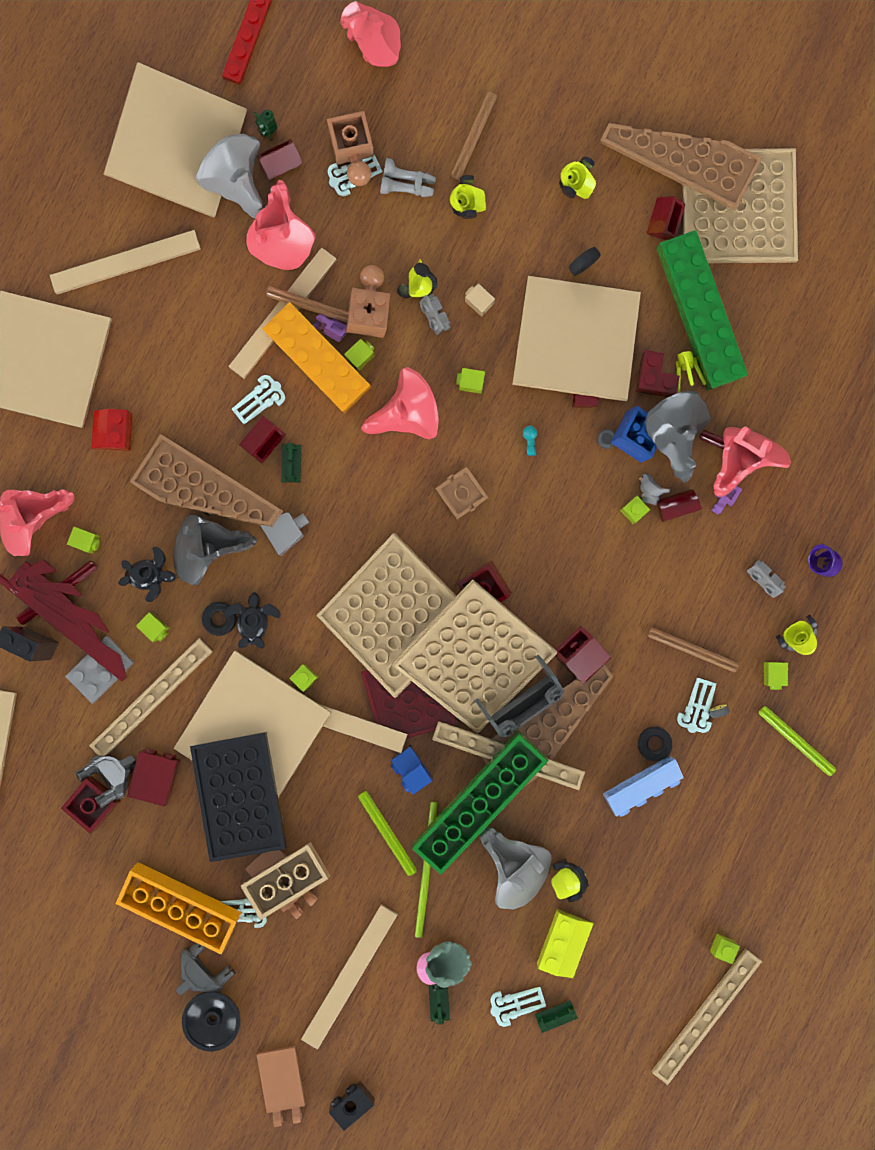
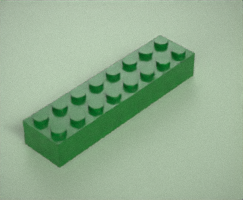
(701, 310)
(479, 802)

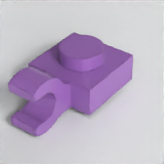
(332, 328)
(727, 499)

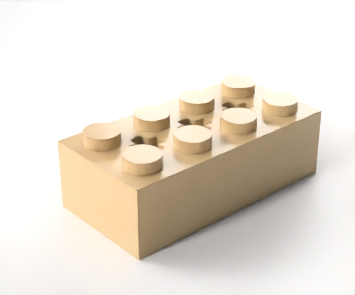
(282, 893)

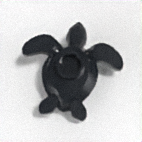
(147, 574)
(252, 620)

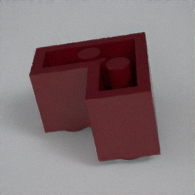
(651, 378)

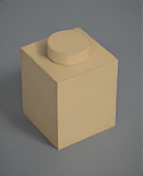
(479, 299)

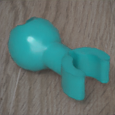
(530, 434)

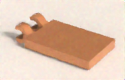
(268, 859)
(281, 1083)

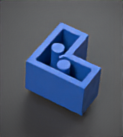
(632, 435)
(412, 769)

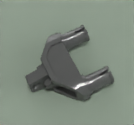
(113, 772)
(197, 976)

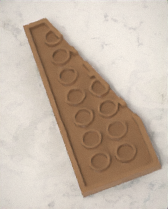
(704, 165)
(188, 482)
(557, 722)

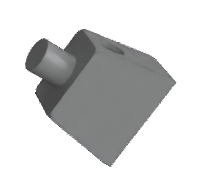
(285, 532)

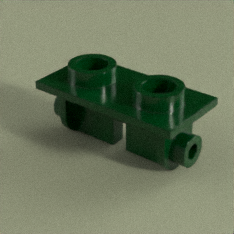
(266, 123)
(291, 463)
(439, 1004)
(556, 1016)

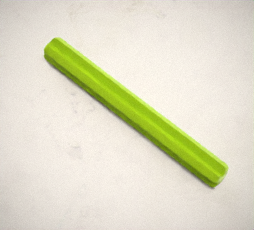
(797, 741)
(387, 833)

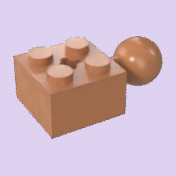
(351, 144)
(368, 307)

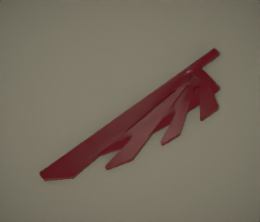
(70, 620)

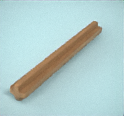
(474, 135)
(307, 304)
(693, 649)

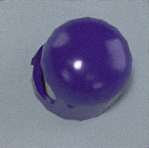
(834, 565)

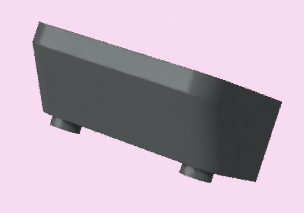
(527, 704)

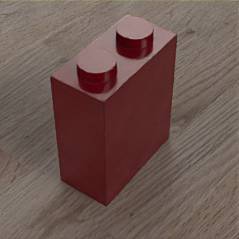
(153, 777)

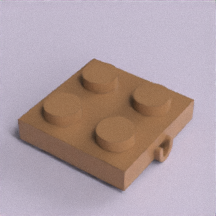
(461, 493)

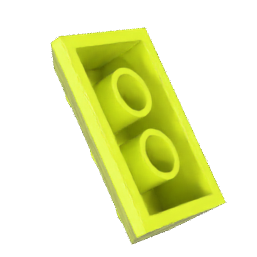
(564, 944)

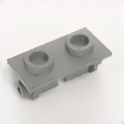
(430, 306)
(760, 573)

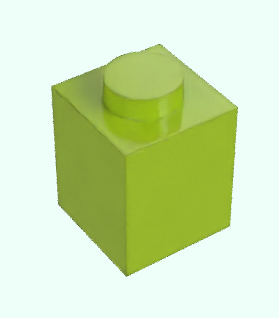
(360, 354)
(471, 380)
(635, 510)
(84, 540)
(153, 627)
(775, 675)
(304, 677)
(724, 948)

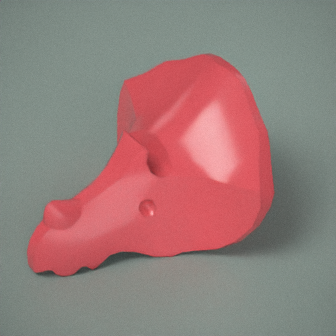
(374, 32)
(278, 234)
(409, 409)
(744, 454)
(25, 513)

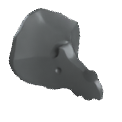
(674, 426)
(204, 542)

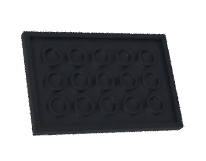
(238, 797)

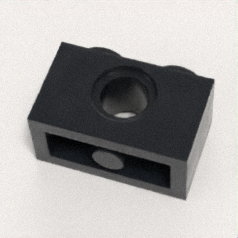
(345, 1115)

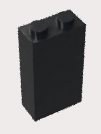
(27, 643)

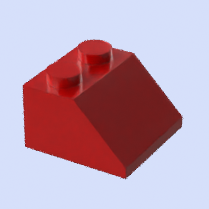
(112, 429)

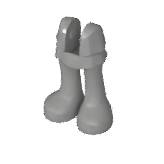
(392, 171)

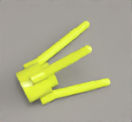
(686, 362)

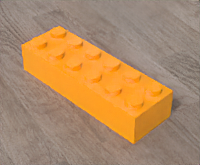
(317, 357)
(178, 907)

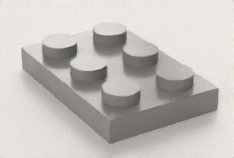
(93, 678)

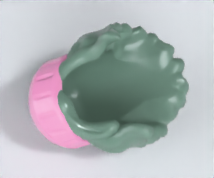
(444, 965)

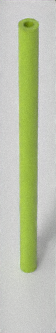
(425, 880)

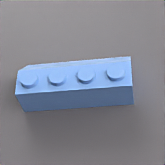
(643, 785)

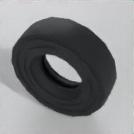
(584, 261)
(207, 619)
(666, 743)

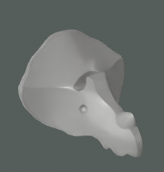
(229, 171)
(519, 866)

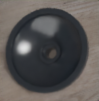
(208, 1033)

